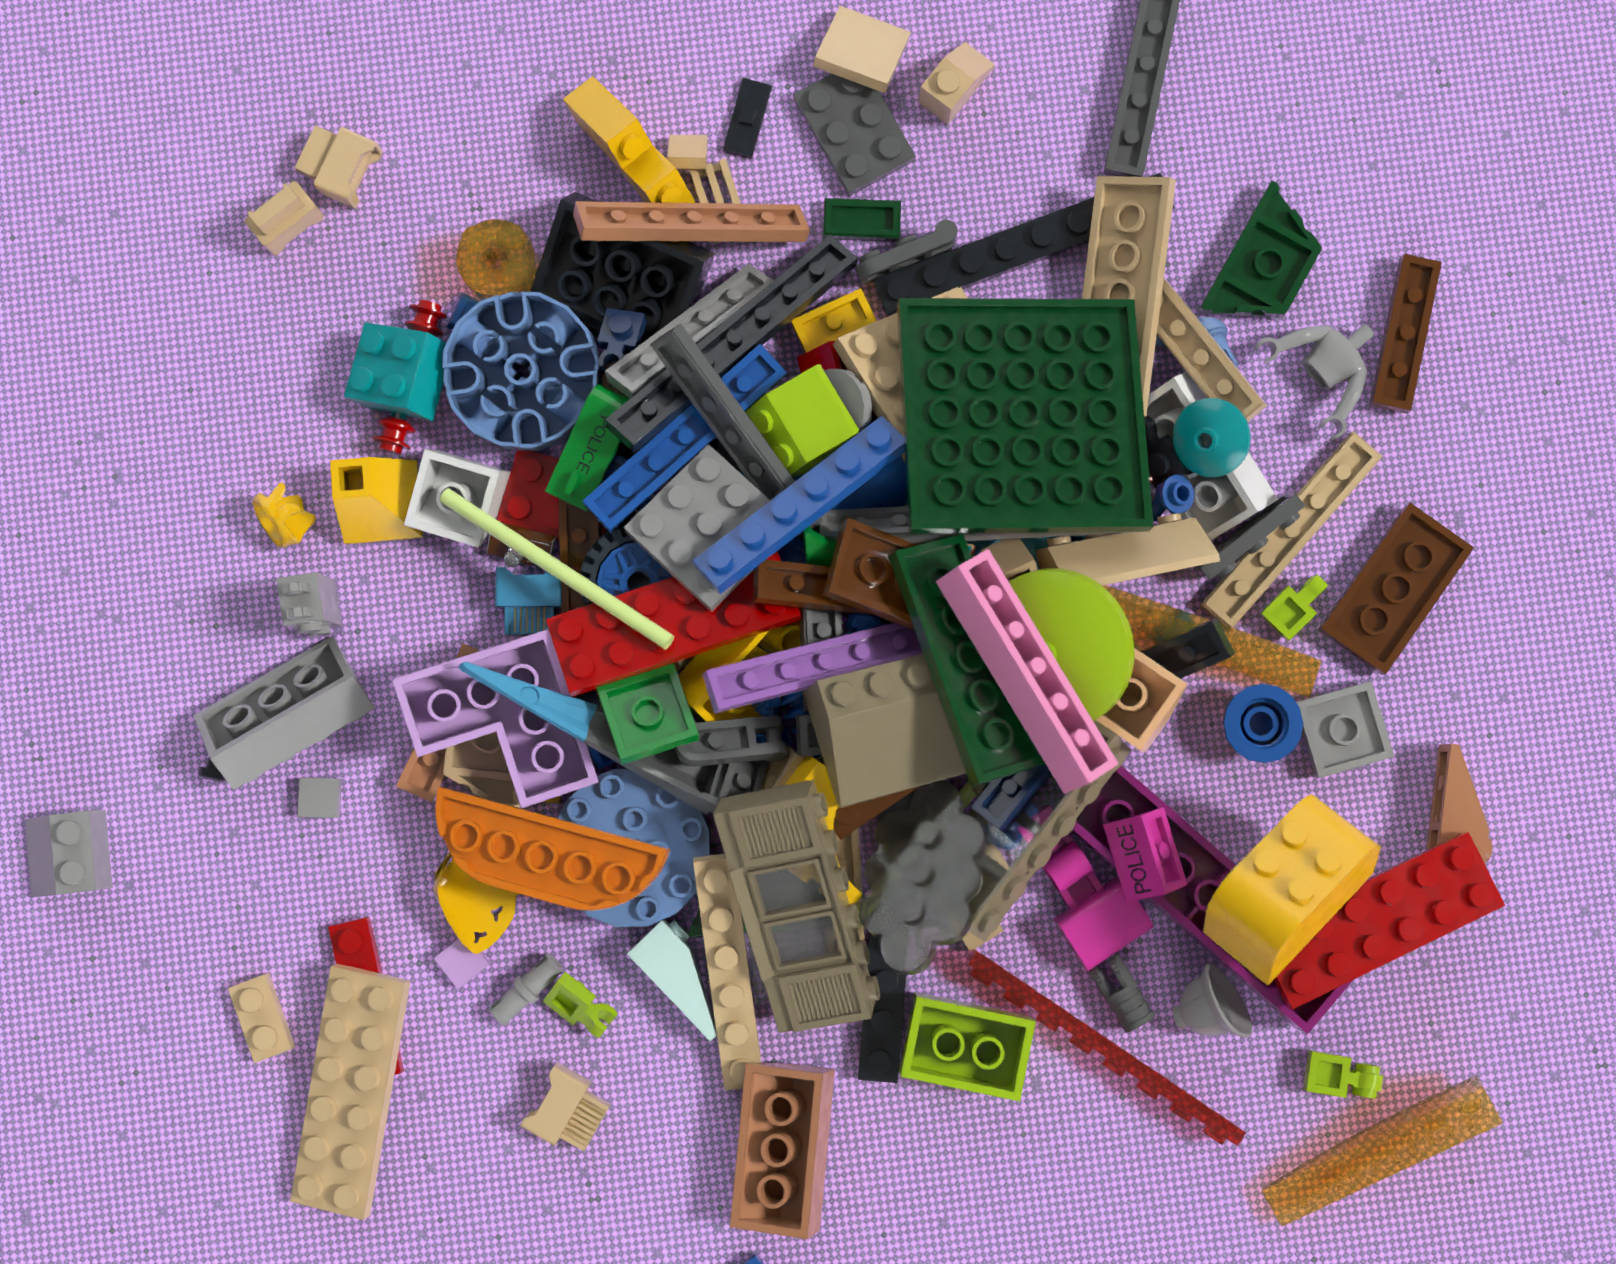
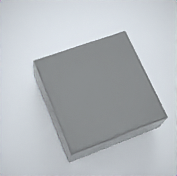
(319, 797)

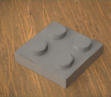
(1344, 730)

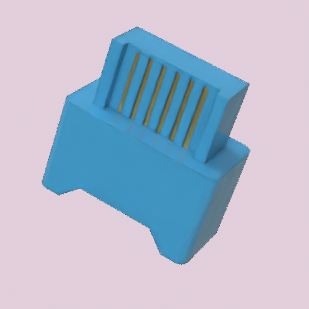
(526, 601)

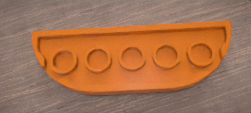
(544, 853)

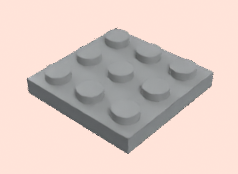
(692, 515)

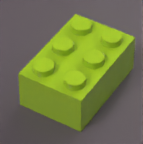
(967, 1046)

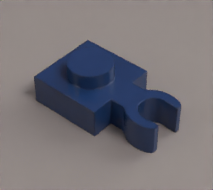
(619, 335)

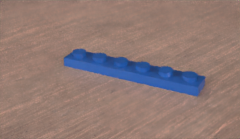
(678, 443)
(800, 505)

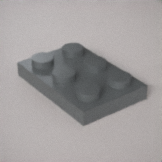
(854, 131)

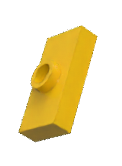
(833, 320)

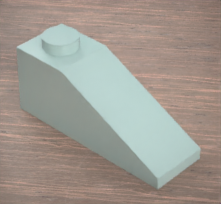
(674, 969)

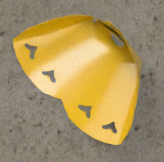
(469, 906)

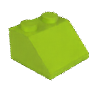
(803, 421)

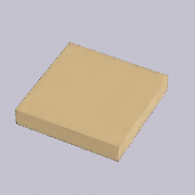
(862, 49)

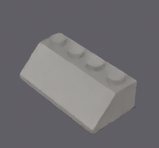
(282, 713)

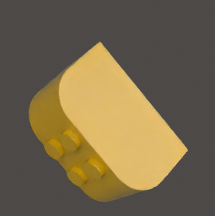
(1289, 887)

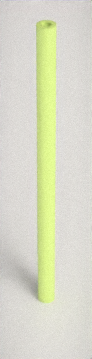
(557, 569)

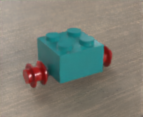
(399, 373)

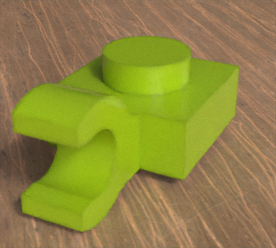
(1291, 609)
(575, 1004)

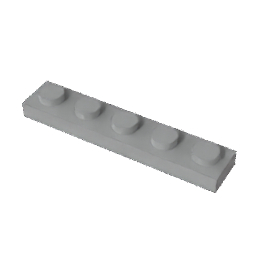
(643, 364)

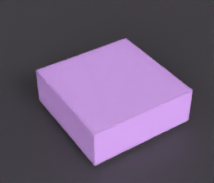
(461, 963)

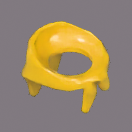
(282, 516)

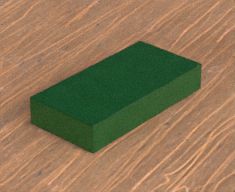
(862, 219)

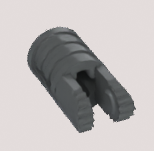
(1126, 999)

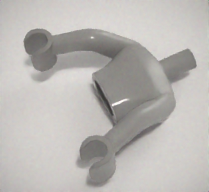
(1329, 363)

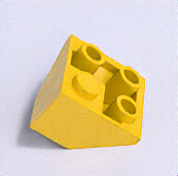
(373, 498)

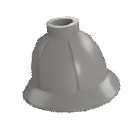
(1212, 1006)

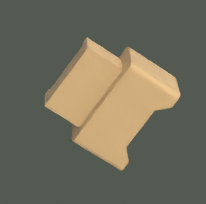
(337, 162)
(283, 217)
(567, 1110)

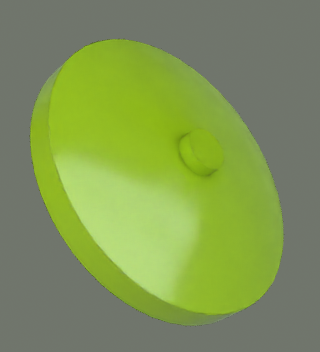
(1082, 631)

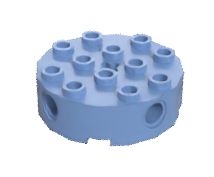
(484, 363)
(643, 811)

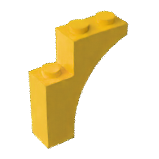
(626, 144)

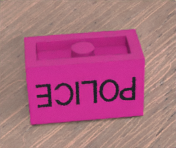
(1145, 855)

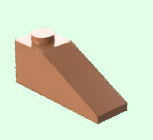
(1456, 803)

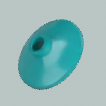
(1228, 432)

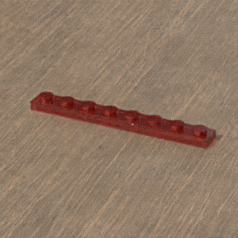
(1116, 1058)

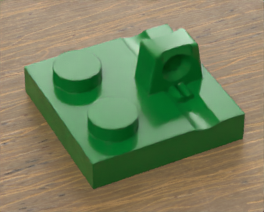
(647, 713)

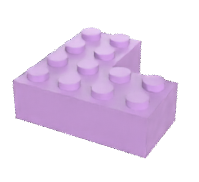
(452, 707)

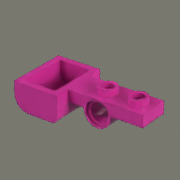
(1097, 915)

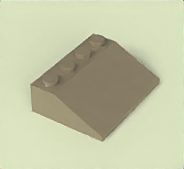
(882, 730)

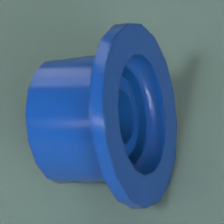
(1263, 723)

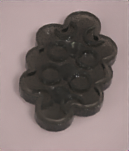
(923, 877)

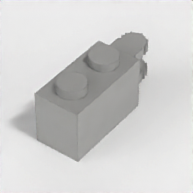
(309, 603)

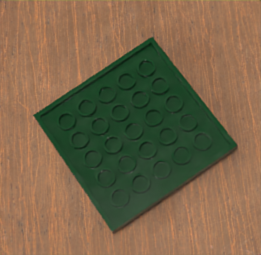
(1023, 416)

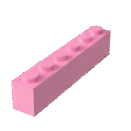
(1027, 672)

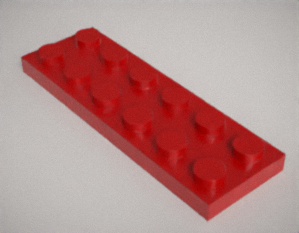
(602, 649)
(1393, 917)

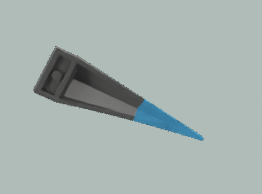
(586, 721)

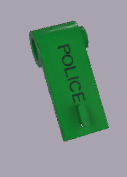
(587, 449)

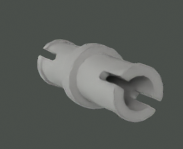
(526, 989)

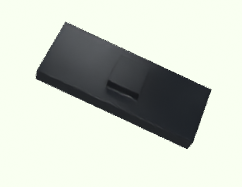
(747, 118)

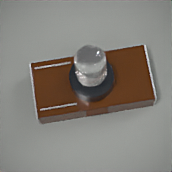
(511, 557)

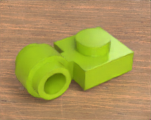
(1331, 1075)

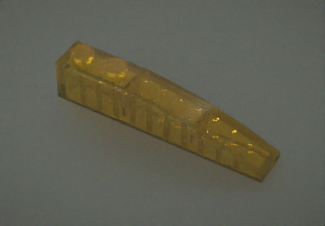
(1253, 655)
(1384, 1150)

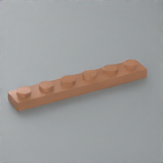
(690, 222)

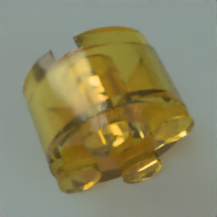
(483, 246)

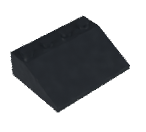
(620, 275)

